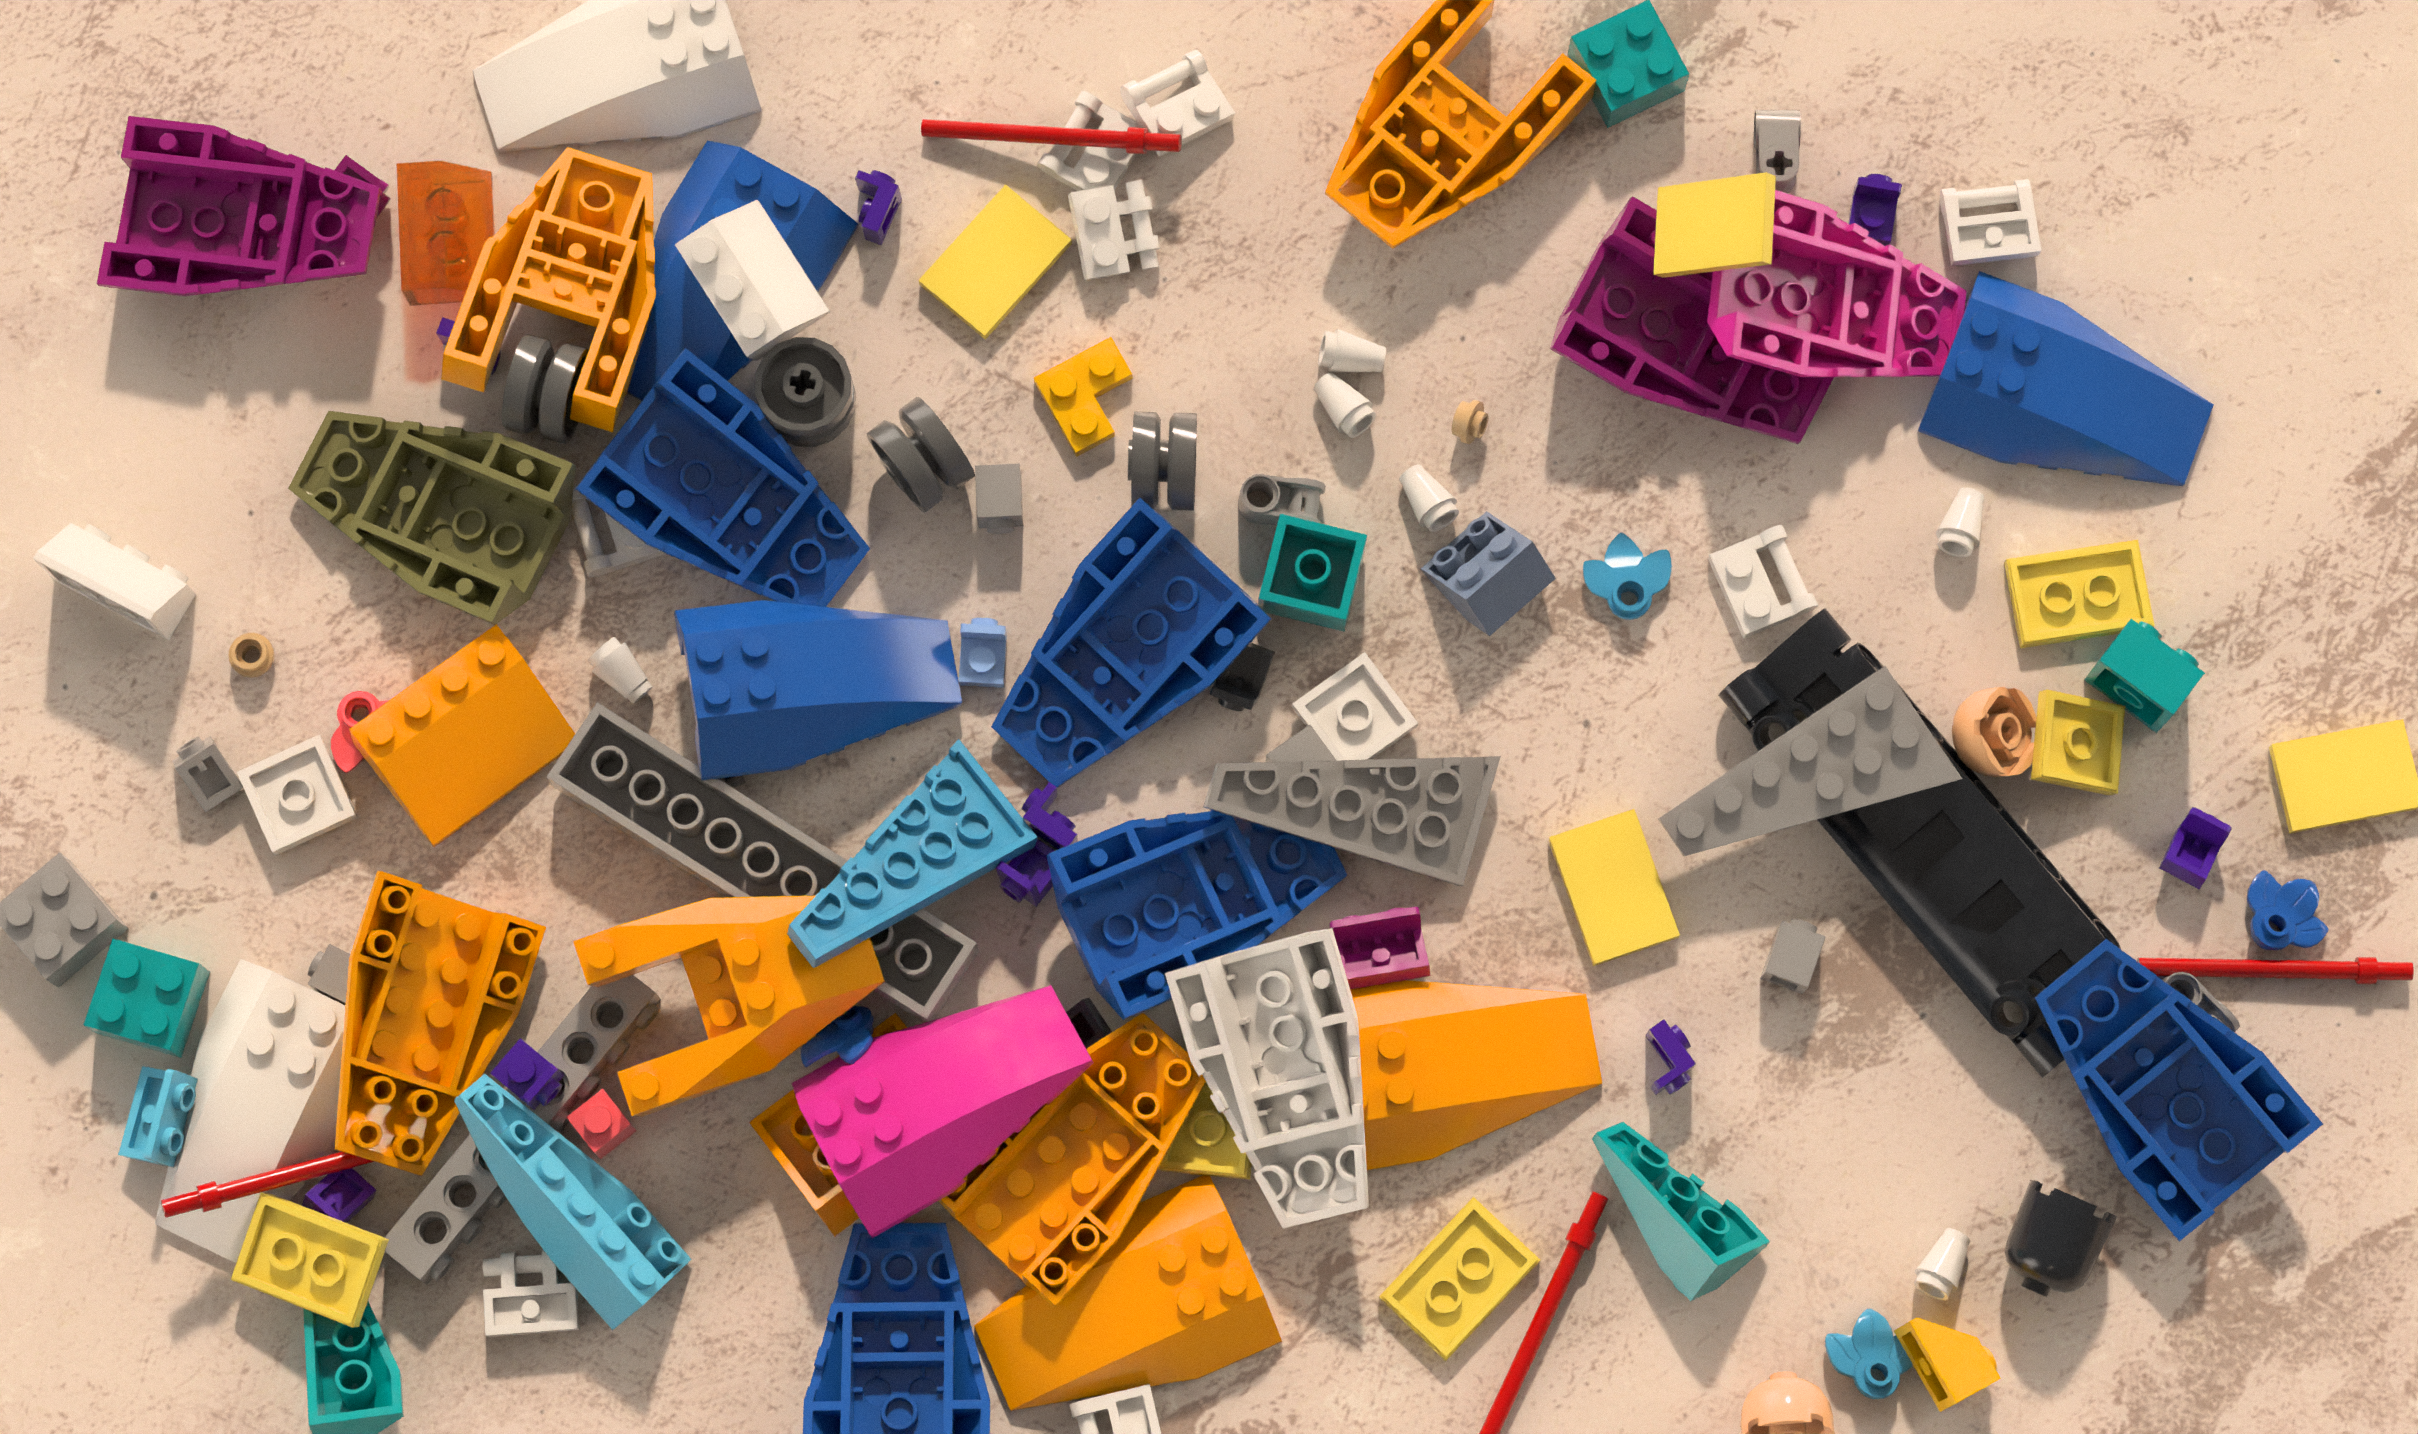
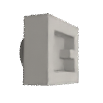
(206, 772)

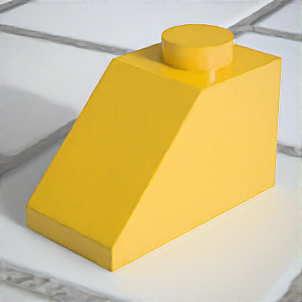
(1947, 1361)

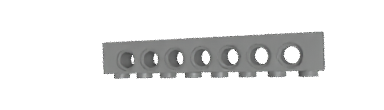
(466, 1165)

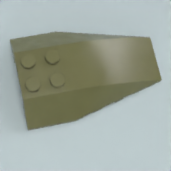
(442, 506)

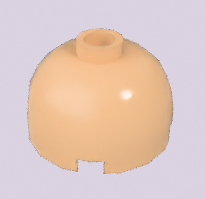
(1995, 732)
(1786, 1407)

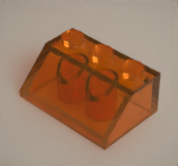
(442, 228)

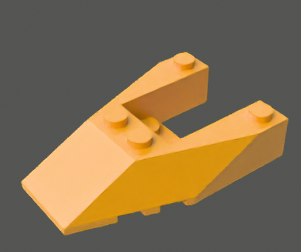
(1434, 143)
(575, 252)
(747, 982)

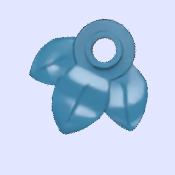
(1628, 571)
(1867, 1349)

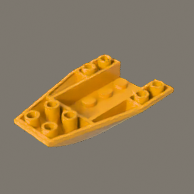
(423, 1016)
(1082, 1163)

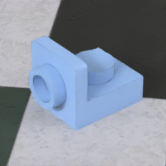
(983, 653)

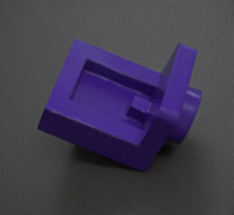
(2195, 847)
(1027, 875)
(1672, 1048)

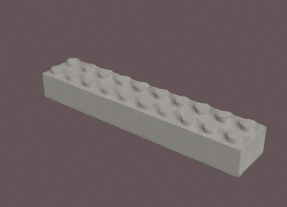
(741, 847)

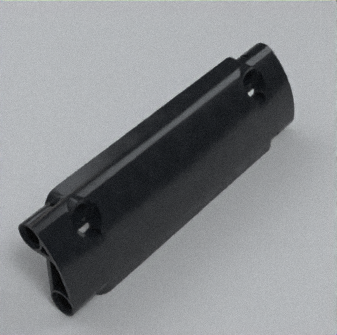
(1939, 855)

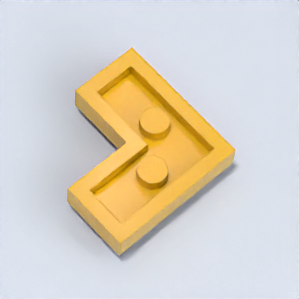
(1072, 392)

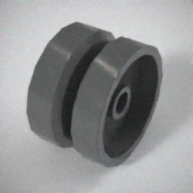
(542, 388)
(828, 397)
(925, 450)
(1163, 460)

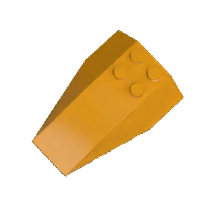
(1464, 1062)
(1152, 1311)

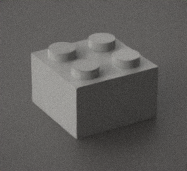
(59, 920)

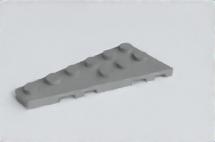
(1836, 760)
(1388, 810)

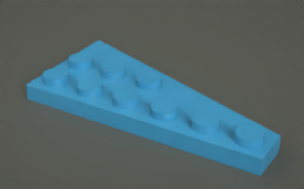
(925, 849)

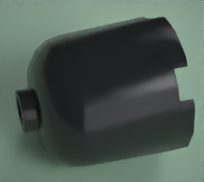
(2055, 1240)

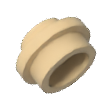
(1469, 421)
(242, 645)

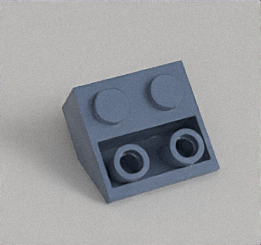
(1489, 572)

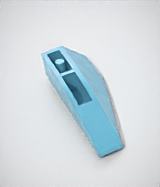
(571, 1205)

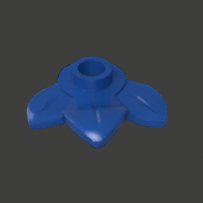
(2287, 907)
(846, 1034)

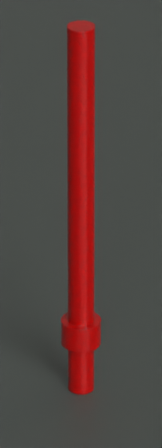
(1134, 140)
(2362, 970)
(210, 1196)
(1579, 1238)

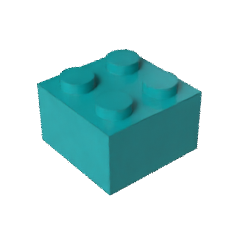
(1631, 63)
(1312, 572)
(2145, 674)
(146, 998)

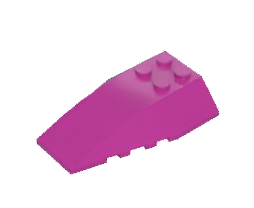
(1834, 302)
(937, 1101)

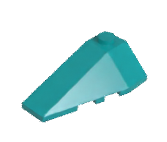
(1685, 1228)
(350, 1376)

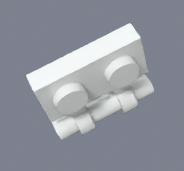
(1100, 231)
(528, 1308)

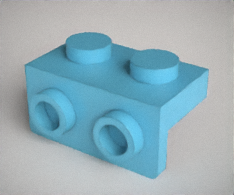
(158, 1116)

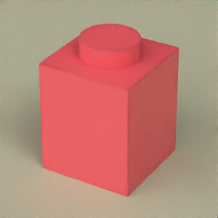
(601, 1123)

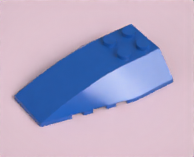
(716, 184)
(2059, 392)
(723, 490)
(1125, 646)
(807, 680)
(1179, 895)
(2170, 1086)
(898, 1342)

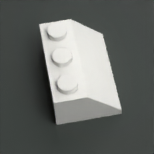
(752, 279)
(117, 578)

